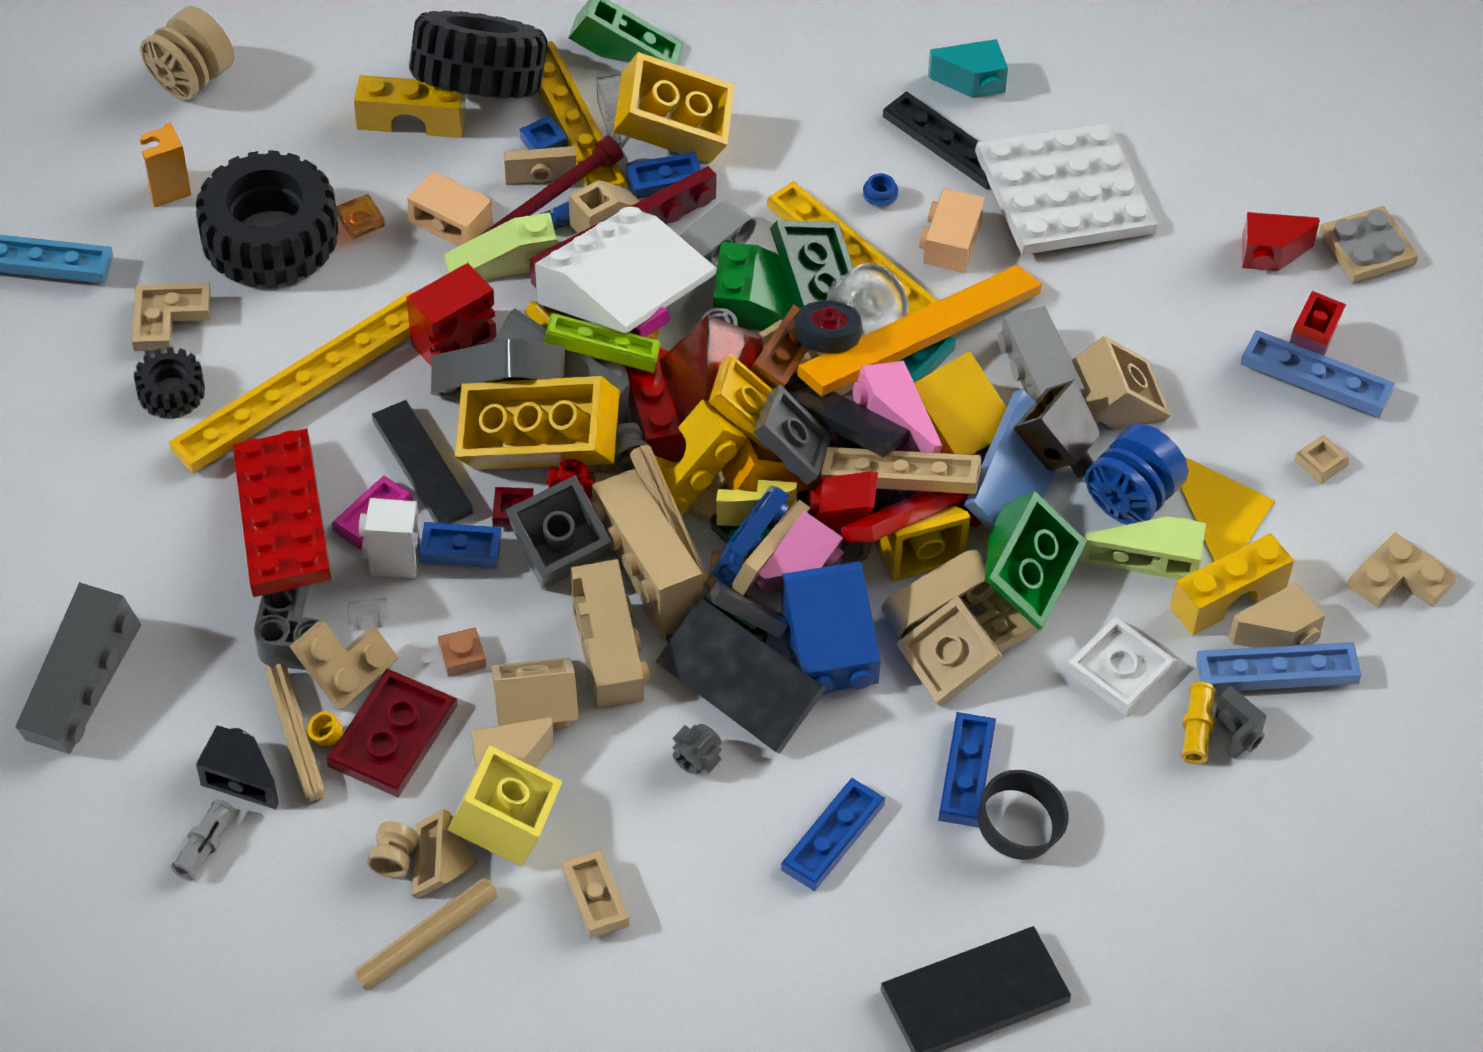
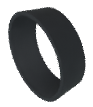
(1041, 790)

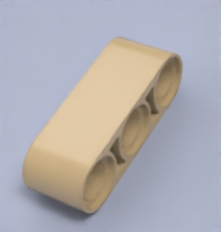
(928, 594)

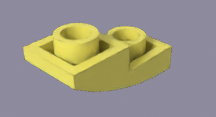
(736, 504)

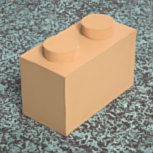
(449, 209)
(952, 230)

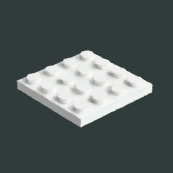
(1065, 188)

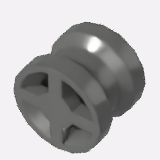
(628, 438)

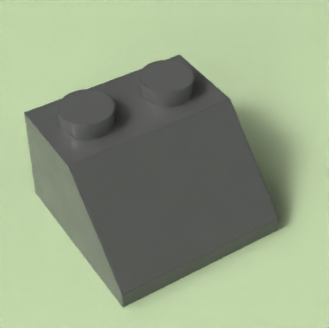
(559, 531)

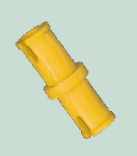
(1198, 723)

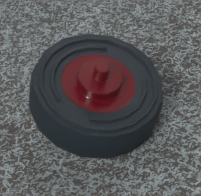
(828, 326)

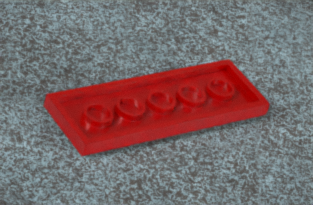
(281, 513)

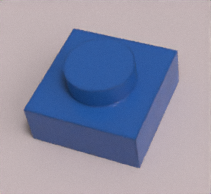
(543, 134)

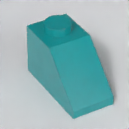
(970, 68)

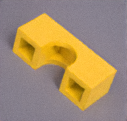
(384, 98)
(709, 446)
(1208, 592)

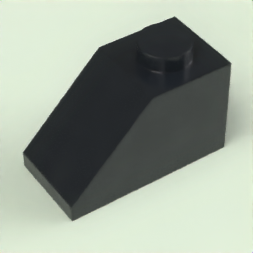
(237, 767)

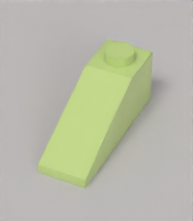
(505, 248)
(1153, 547)

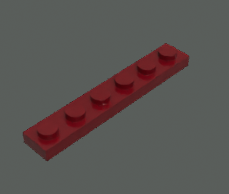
(668, 205)

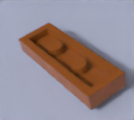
(780, 354)

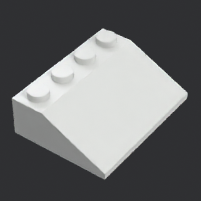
(620, 271)

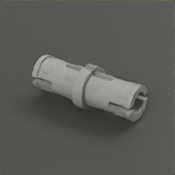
(203, 839)

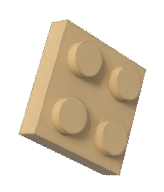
(949, 651)

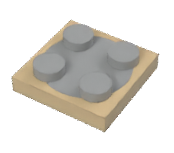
(1368, 244)

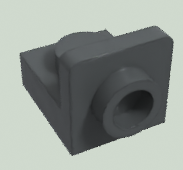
(1243, 719)

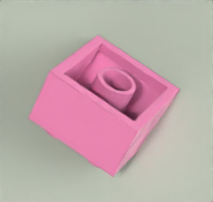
(804, 547)

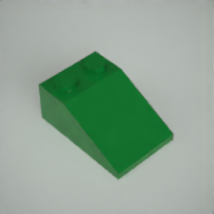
(751, 285)
(1031, 556)

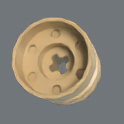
(187, 52)

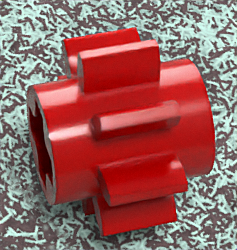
(569, 468)

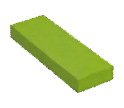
(602, 342)

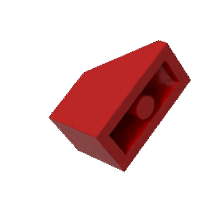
(1276, 239)
(1317, 323)
(843, 499)

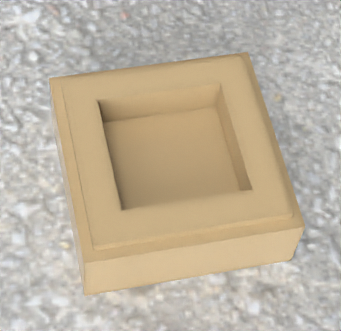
(1321, 459)

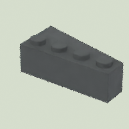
(78, 668)

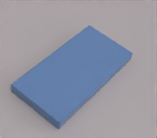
(1008, 467)

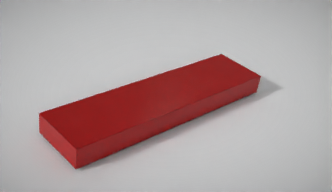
(899, 516)

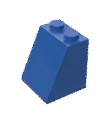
(831, 626)

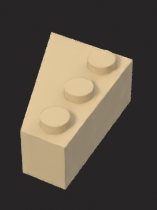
(607, 634)

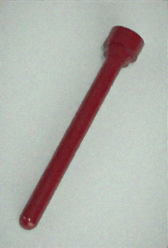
(605, 153)

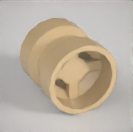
(392, 849)

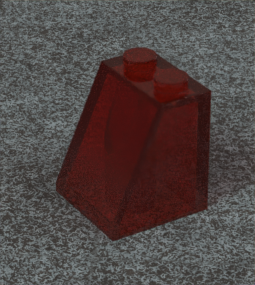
(695, 360)

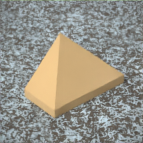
(438, 854)

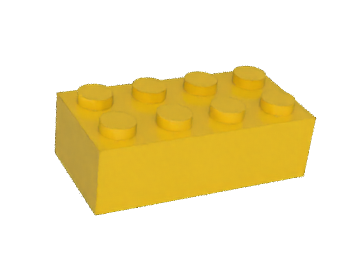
(537, 422)

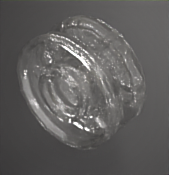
(873, 293)

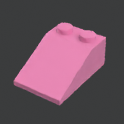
(892, 394)

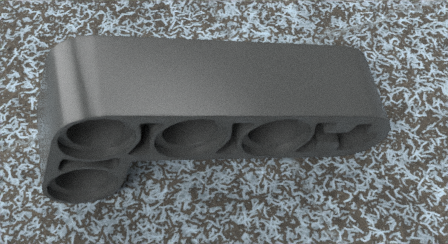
(495, 363)
(281, 625)

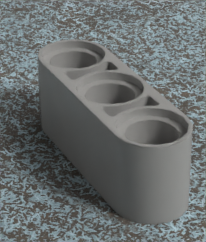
(719, 225)

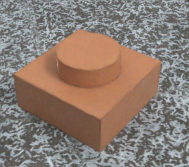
(461, 651)

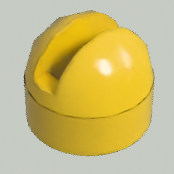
(326, 724)

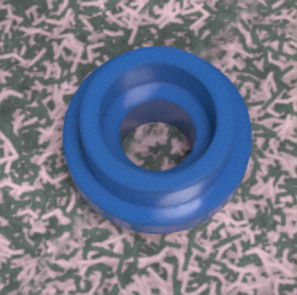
(880, 190)

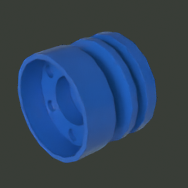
(1136, 474)

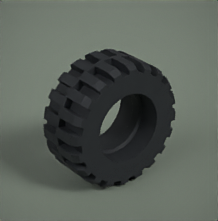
(478, 54)
(272, 252)

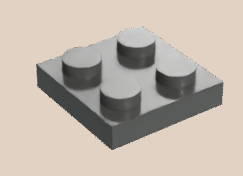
(792, 434)

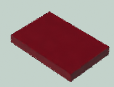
(392, 732)

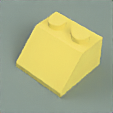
(505, 806)

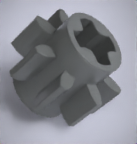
(697, 748)

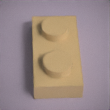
(595, 894)

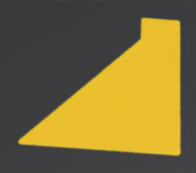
(1226, 507)

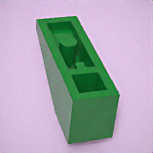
(620, 34)

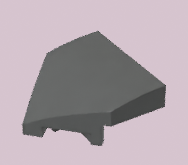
(747, 608)

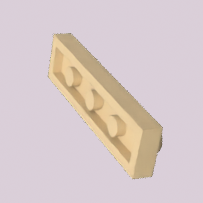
(908, 469)

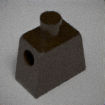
(1060, 429)

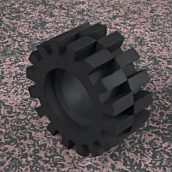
(169, 366)

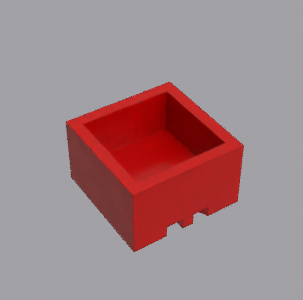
(451, 313)

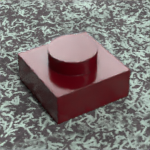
(505, 498)

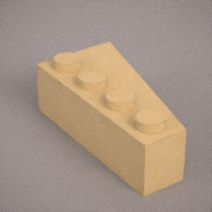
(648, 550)

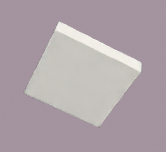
(1120, 666)

